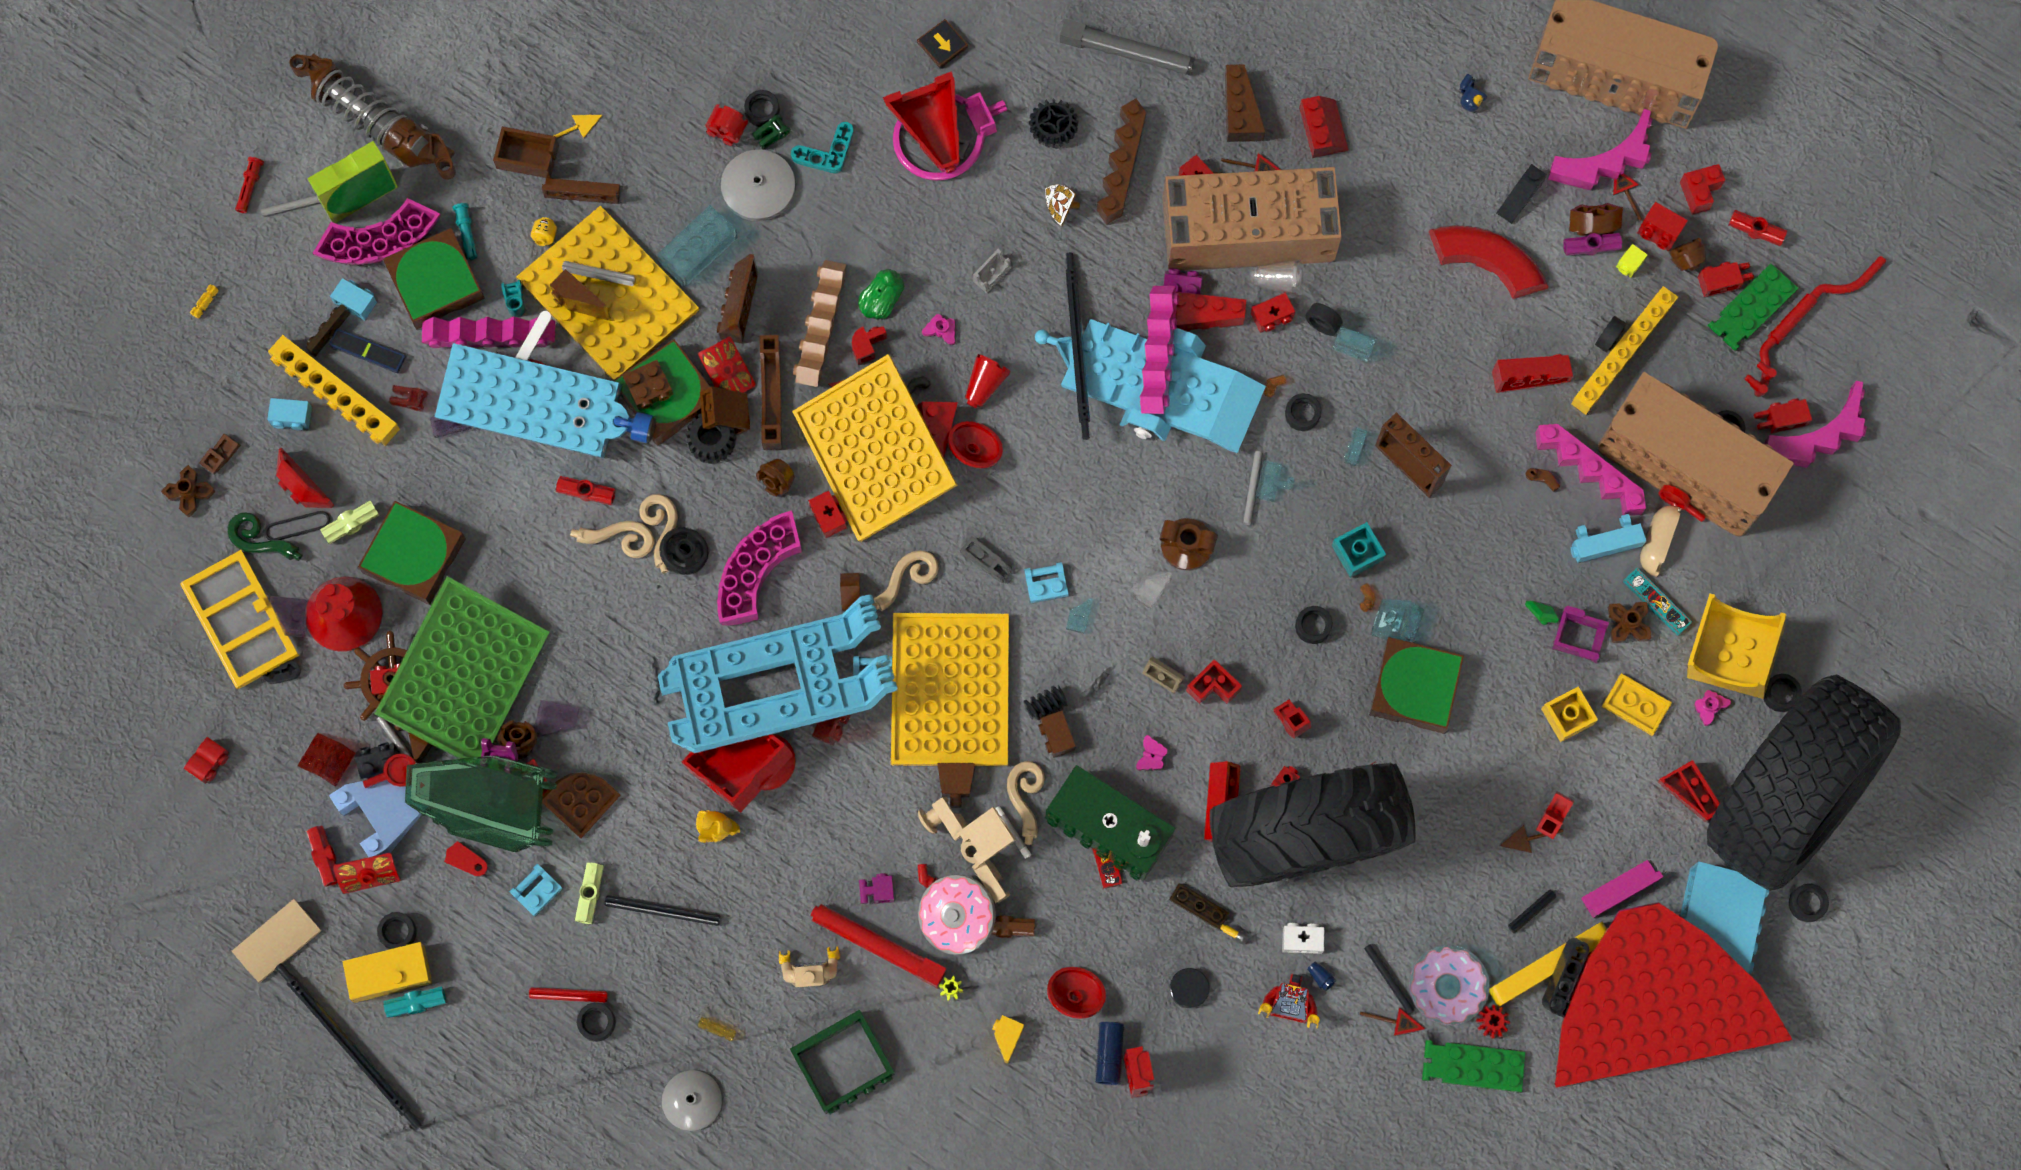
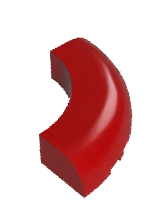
(1492, 253)

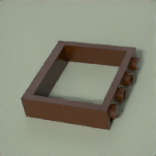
(1412, 454)

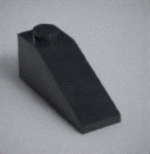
(1521, 193)

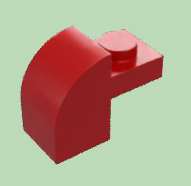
(863, 341)
(1292, 718)
(1554, 815)

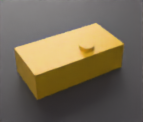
(387, 972)

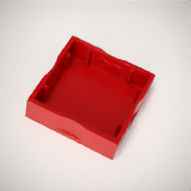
(739, 769)

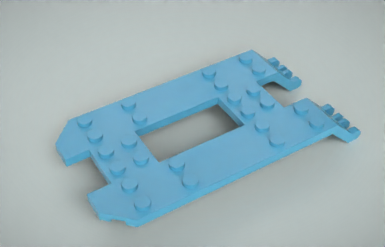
(821, 691)

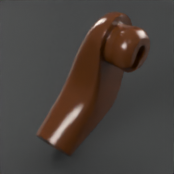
(1543, 476)

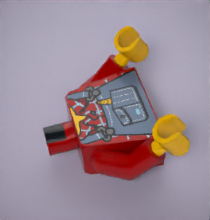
(1291, 1002)

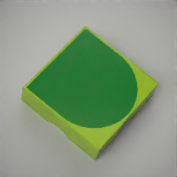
(353, 182)

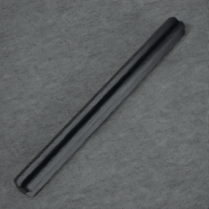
(662, 910)

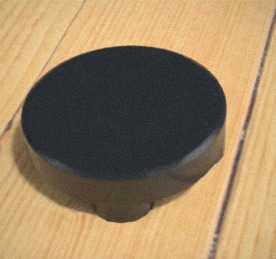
(1189, 988)

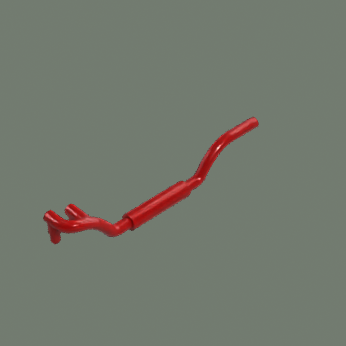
(1795, 317)

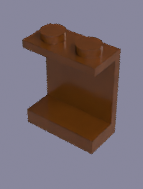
(725, 409)

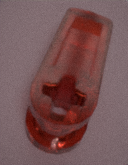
(414, 401)

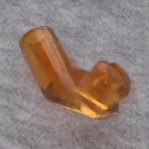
(1272, 383)
(1369, 599)

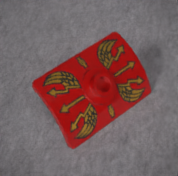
(726, 366)
(366, 873)

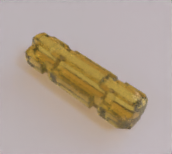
(716, 1029)

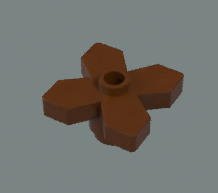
(188, 490)
(1635, 626)

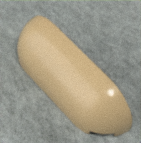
(1659, 539)

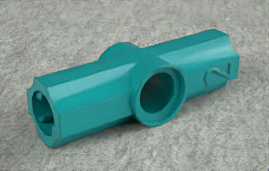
(414, 1002)

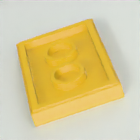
(1636, 704)

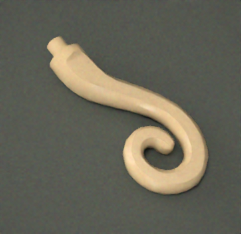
(671, 523)
(595, 536)
(889, 595)
(1029, 825)

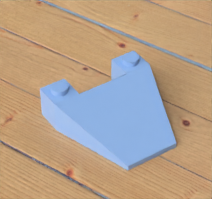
(385, 810)

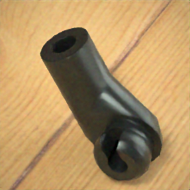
(920, 381)

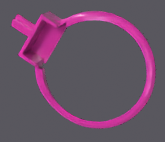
(983, 123)

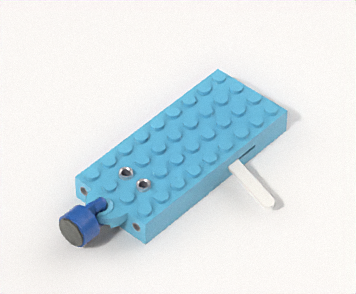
(536, 399)

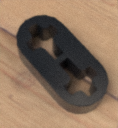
(282, 677)

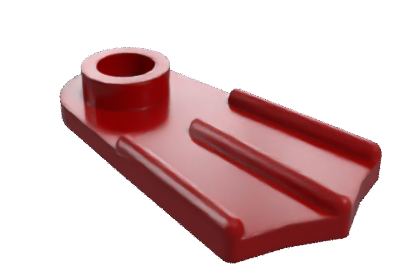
(465, 860)

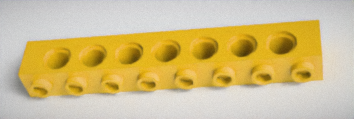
(284, 348)
(1624, 350)

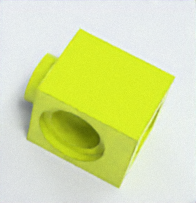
(1631, 261)

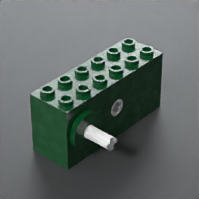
(1134, 834)

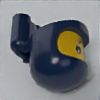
(1471, 97)

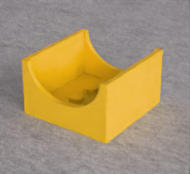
(1735, 648)

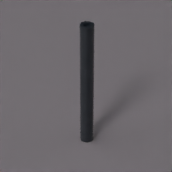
(1389, 979)

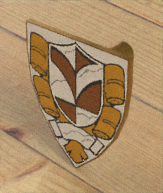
(1059, 201)

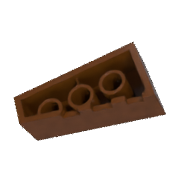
(1242, 113)

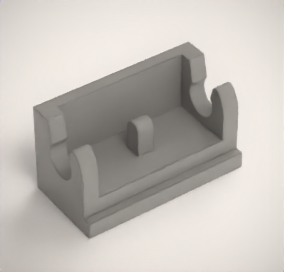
(992, 271)

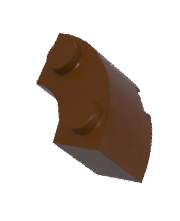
(1595, 219)

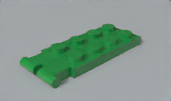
(1753, 306)
(1474, 1066)

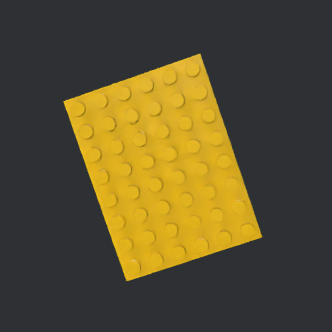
(639, 313)
(874, 448)
(950, 689)

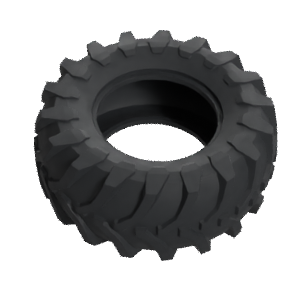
(1312, 824)

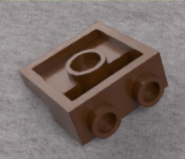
(648, 385)

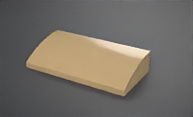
(276, 940)

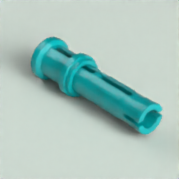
(464, 223)

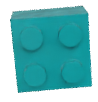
(1358, 549)

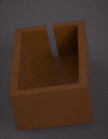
(526, 152)

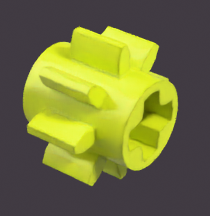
(947, 984)

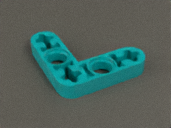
(827, 158)

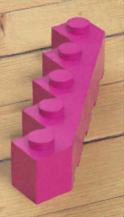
(483, 332)
(1159, 349)
(1591, 468)

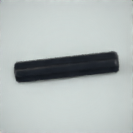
(1532, 911)

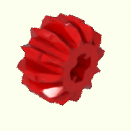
(1499, 1025)

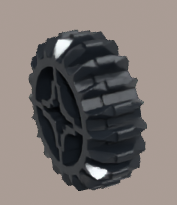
(1040, 129)

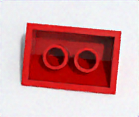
(1323, 126)

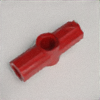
(1768, 231)
(574, 487)
(322, 855)

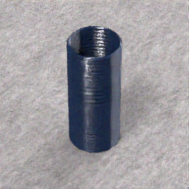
(1110, 1050)

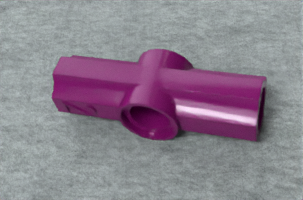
(1603, 243)

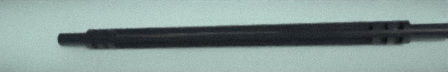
(1077, 346)
(394, 1099)

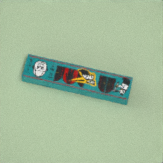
(1657, 601)

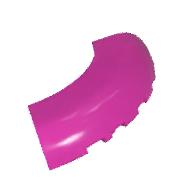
(379, 240)
(750, 566)

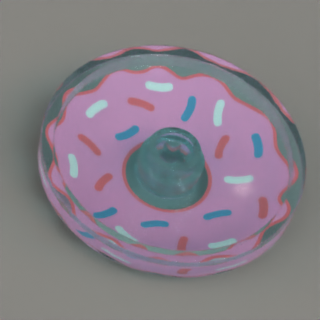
(1449, 985)

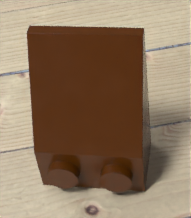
(576, 297)

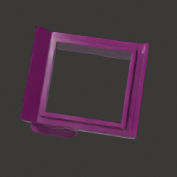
(1578, 616)

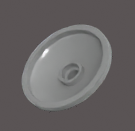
(702, 1110)

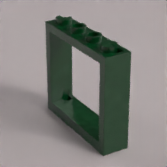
(824, 1035)

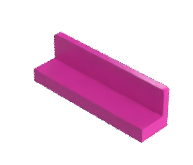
(1621, 888)

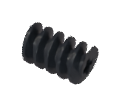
(1045, 702)

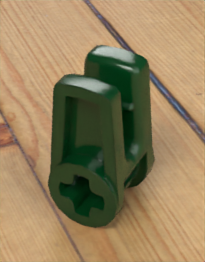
(771, 126)

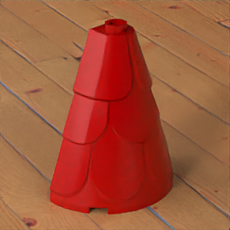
(931, 119)

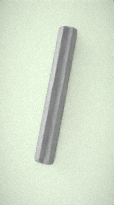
(599, 273)

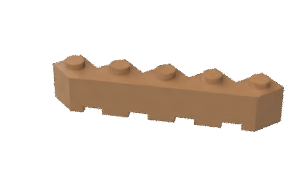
(820, 323)

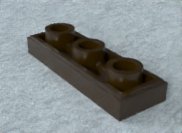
(327, 330)
(1209, 913)

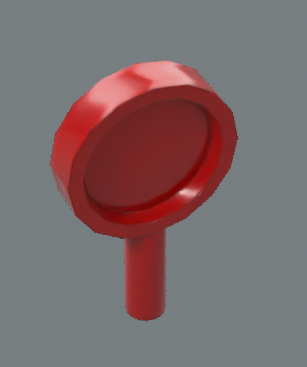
(1678, 498)
(394, 771)

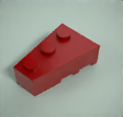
(939, 420)
(1692, 790)

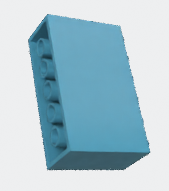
(1726, 909)

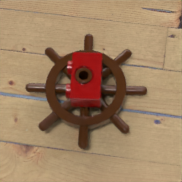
(379, 677)

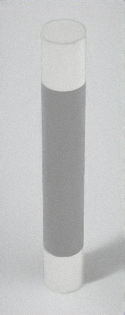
(1019, 843)

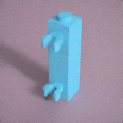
(1607, 543)

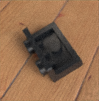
(372, 760)

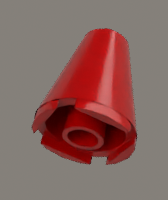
(984, 380)

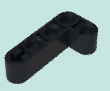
(1569, 977)

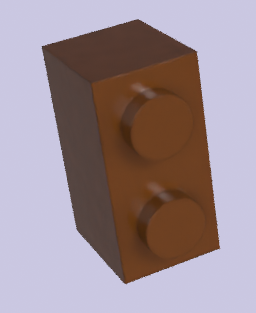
(1057, 734)

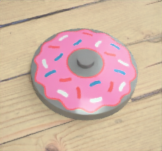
(956, 914)

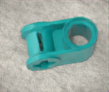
(514, 295)

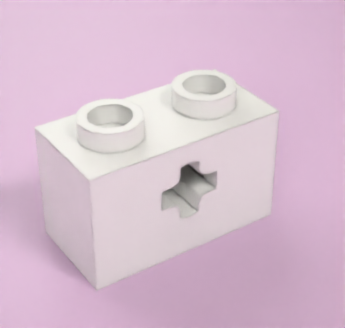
(1293, 944)

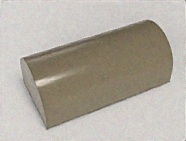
(1163, 674)

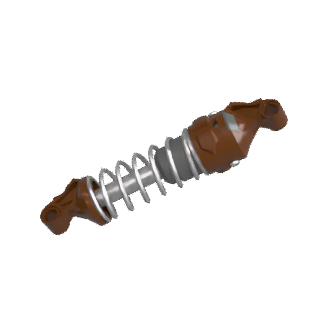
(395, 133)

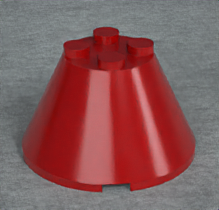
(344, 614)

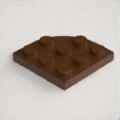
(580, 800)

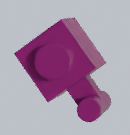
(881, 889)

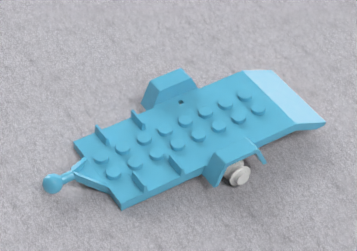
(1202, 394)

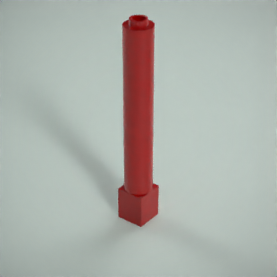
(877, 944)

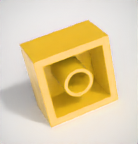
(1569, 714)

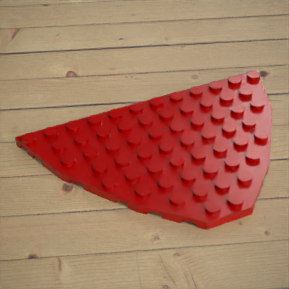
(1659, 998)

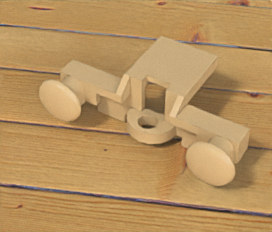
(986, 834)

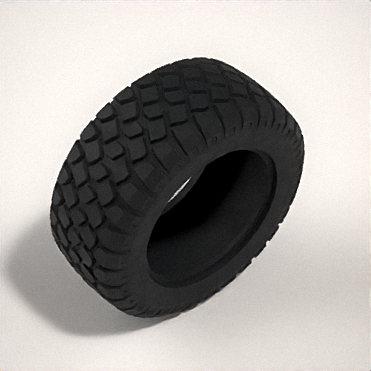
(1802, 781)

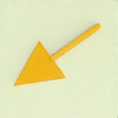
(583, 123)

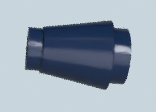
(1321, 976)

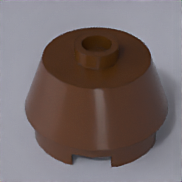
(1689, 255)
(776, 476)
(521, 734)

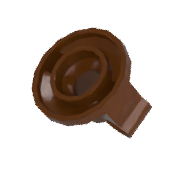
(1182, 555)

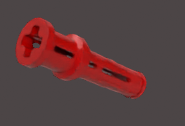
(250, 176)

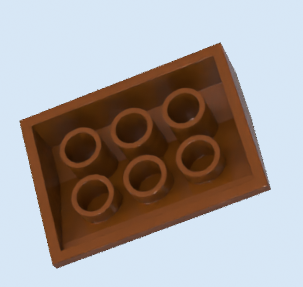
(739, 299)

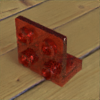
(830, 730)
(326, 759)

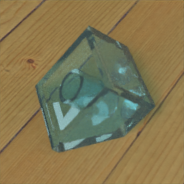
(1397, 620)

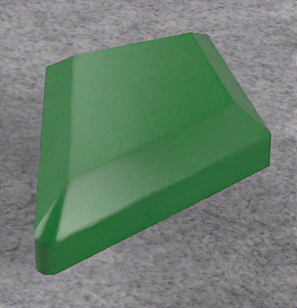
(1542, 612)

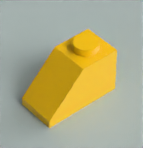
(1007, 1035)

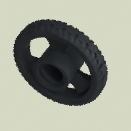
(688, 544)

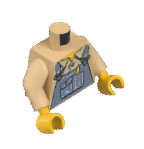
(809, 973)

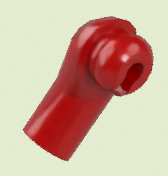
(925, 879)

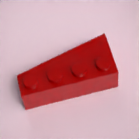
(1208, 311)
(1531, 372)

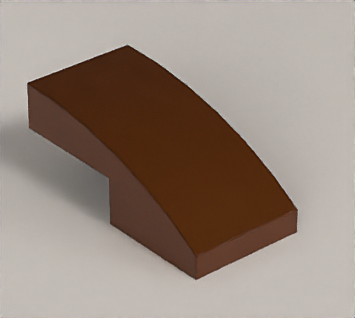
(220, 454)

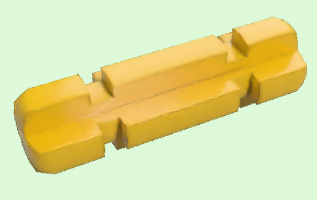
(204, 301)

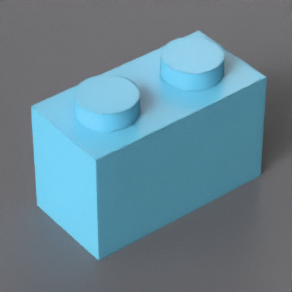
(356, 300)
(289, 414)

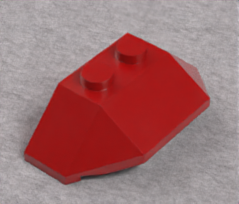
(299, 483)

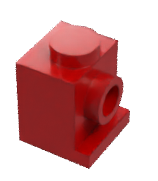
(1290, 772)

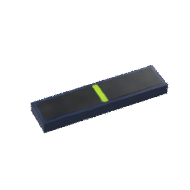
(367, 351)

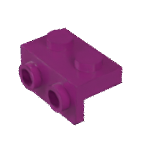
(1184, 282)

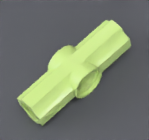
(349, 522)
(591, 880)

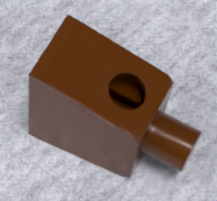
(956, 781)

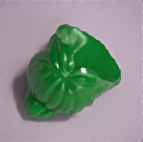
(881, 294)

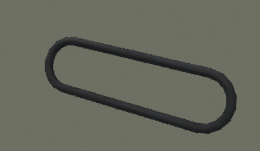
(295, 518)

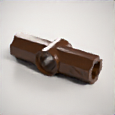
(1009, 926)

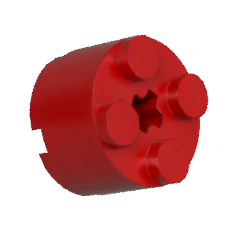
(726, 124)

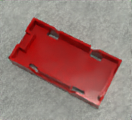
(1138, 1071)

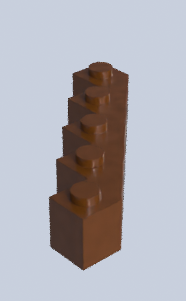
(1122, 161)

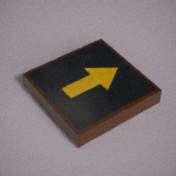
(942, 43)

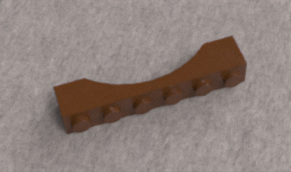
(771, 392)

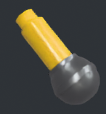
(1240, 936)

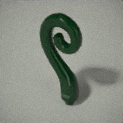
(280, 546)

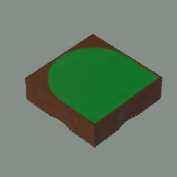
(433, 278)
(686, 388)
(411, 552)
(1416, 685)

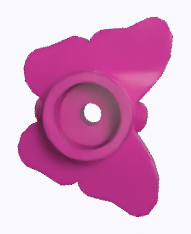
(947, 330)
(1707, 712)
(1151, 748)

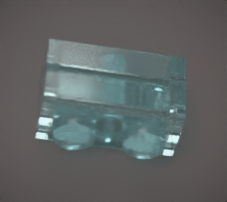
(1354, 344)

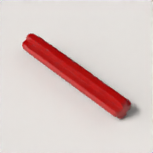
(568, 994)

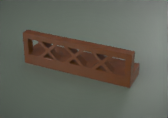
(581, 190)

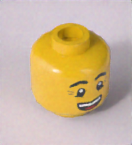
(544, 231)

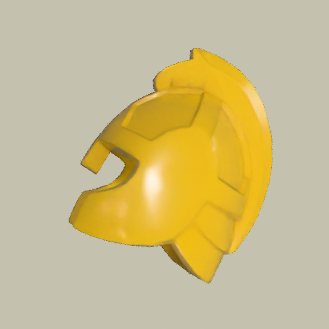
(715, 826)

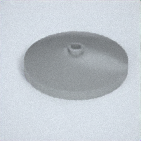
(762, 199)

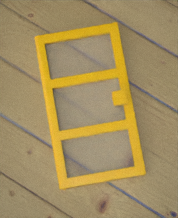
(238, 619)

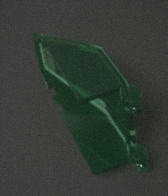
(483, 799)

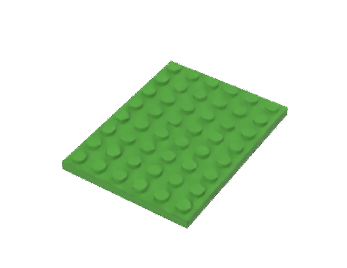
(461, 671)

